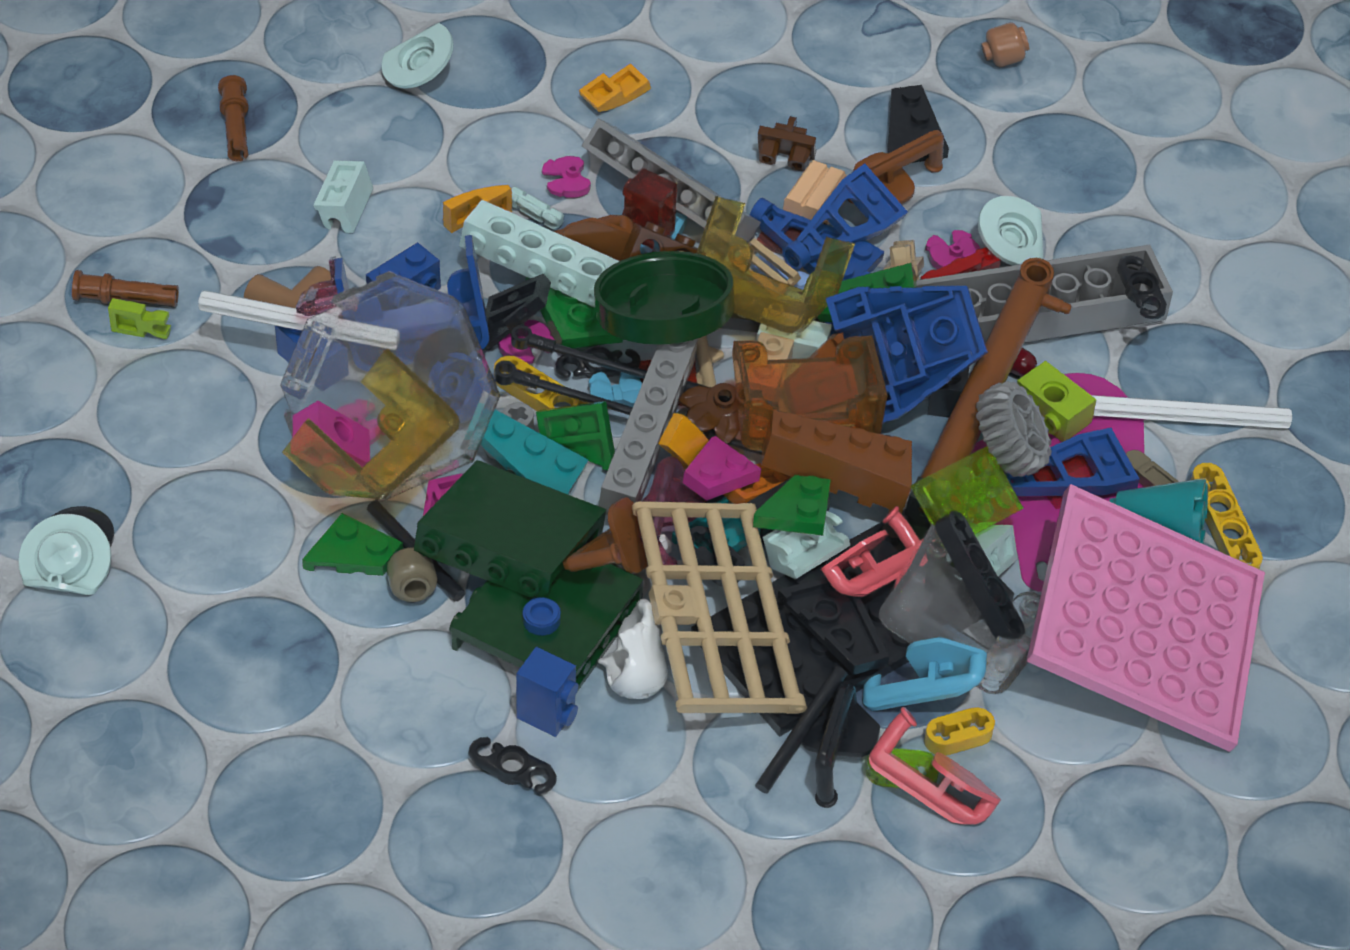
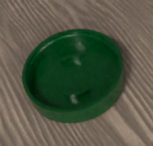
(664, 297)

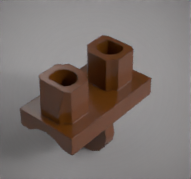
(789, 141)

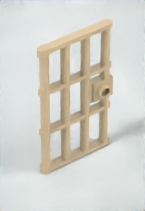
(688, 605)

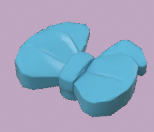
(623, 393)

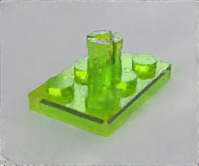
(973, 488)

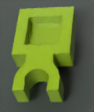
(134, 320)

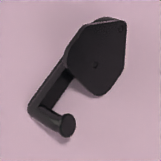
(840, 731)

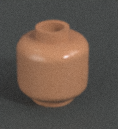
(1005, 44)

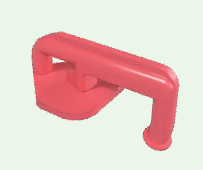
(874, 574)
(924, 788)

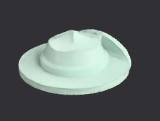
(418, 58)
(1011, 229)
(65, 555)

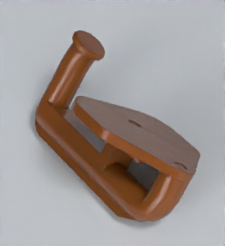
(889, 166)
(603, 234)
(616, 545)

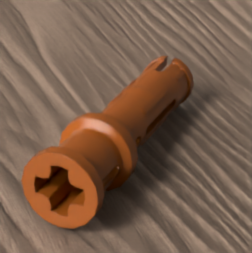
(234, 108)
(107, 287)

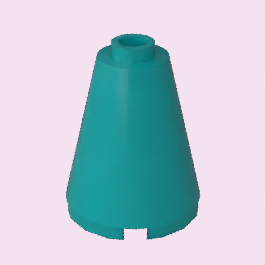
(1173, 505)

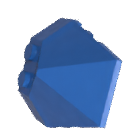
(918, 334)

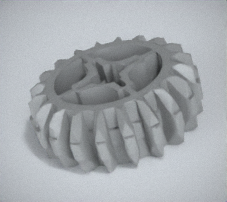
(1013, 429)

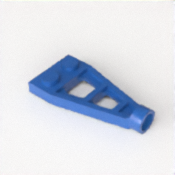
(868, 196)
(864, 254)
(1104, 456)

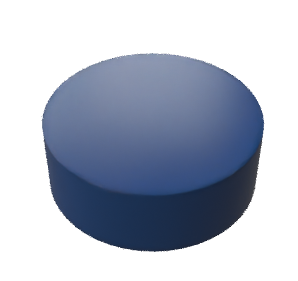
(541, 616)

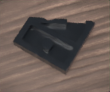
(515, 307)

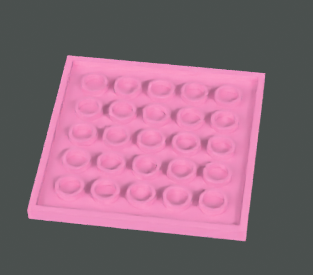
(1147, 618)

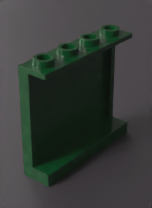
(507, 529)
(591, 613)

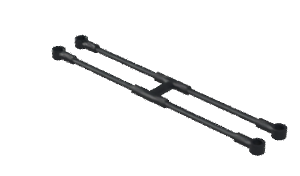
(550, 346)

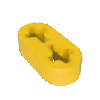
(959, 731)

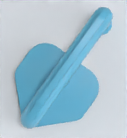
(943, 670)

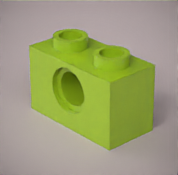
(1060, 400)

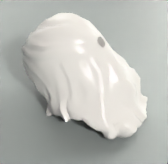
(638, 663)

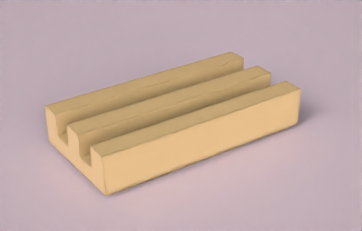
(759, 248)

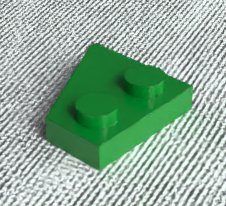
(581, 429)
(352, 548)

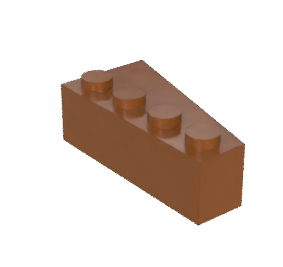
(854, 459)

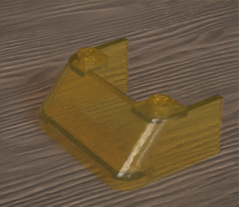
(764, 297)
(412, 419)

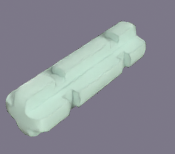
(536, 209)

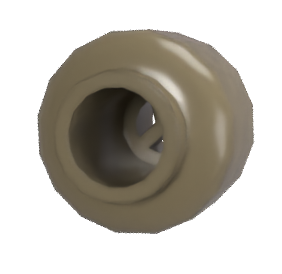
(411, 575)

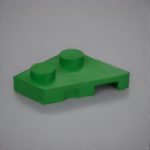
(796, 506)

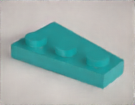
(532, 454)

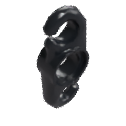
(1153, 296)
(586, 369)
(531, 765)

